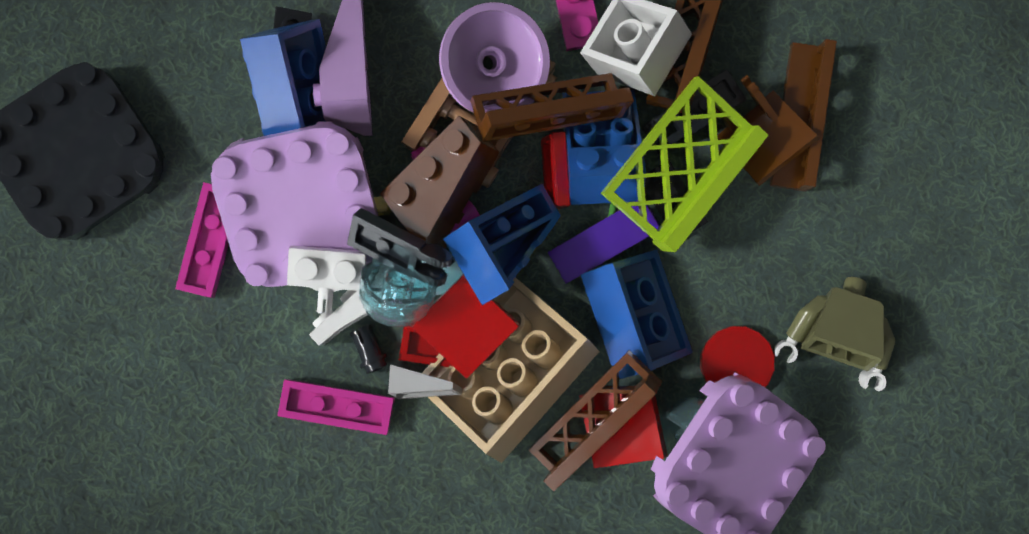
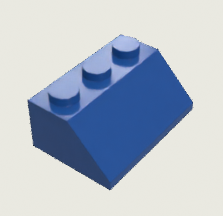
(282, 74)
(637, 312)

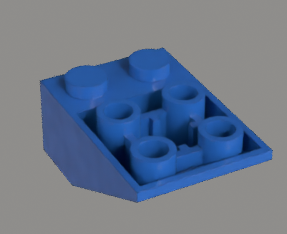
(598, 153)

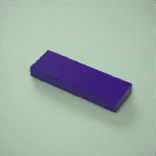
(599, 244)

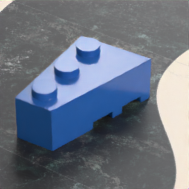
(501, 241)

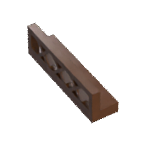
(697, 52)
(807, 95)
(549, 113)
(598, 434)

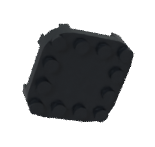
(75, 152)

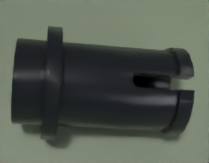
(368, 349)

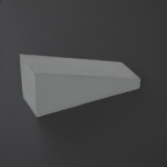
(412, 384)

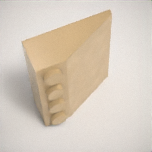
(519, 378)

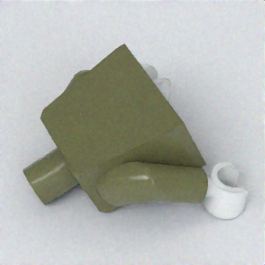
(845, 329)

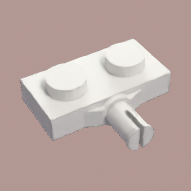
(325, 271)

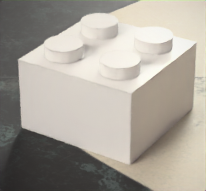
(637, 43)

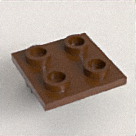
(785, 129)

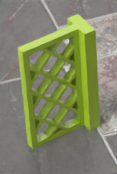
(708, 186)

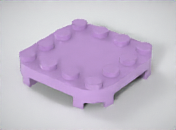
(289, 192)
(737, 460)

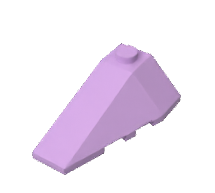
(343, 72)

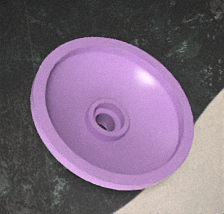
(506, 37)

